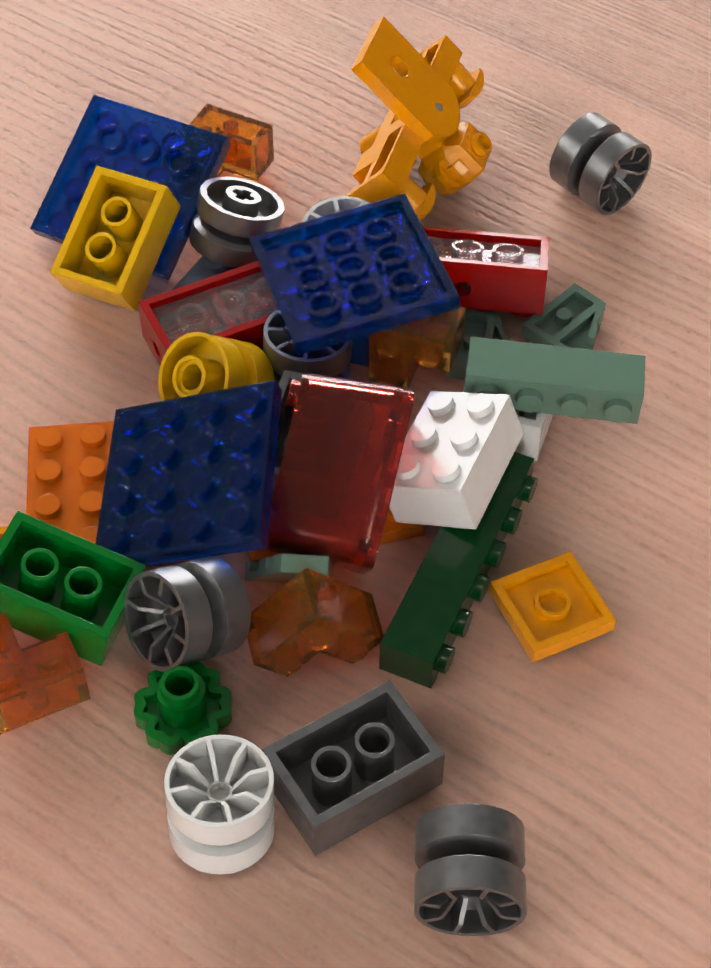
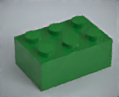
(62, 585)

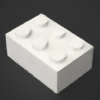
(454, 458)

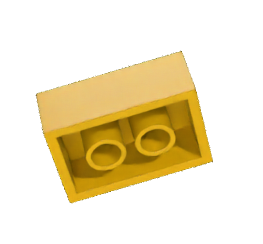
(116, 238)

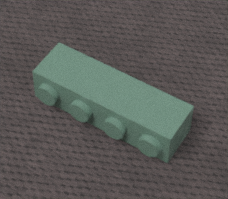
(558, 379)

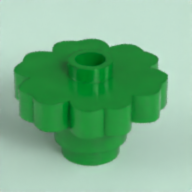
(182, 706)

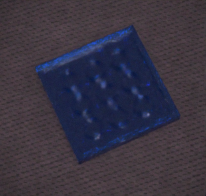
(139, 146)
(353, 274)
(191, 475)

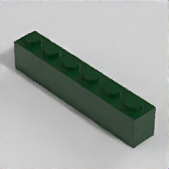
(450, 581)

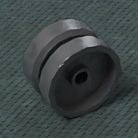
(230, 214)

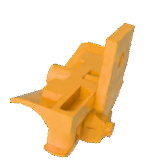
(421, 120)

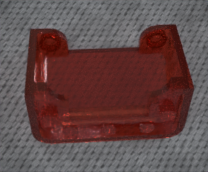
(338, 469)

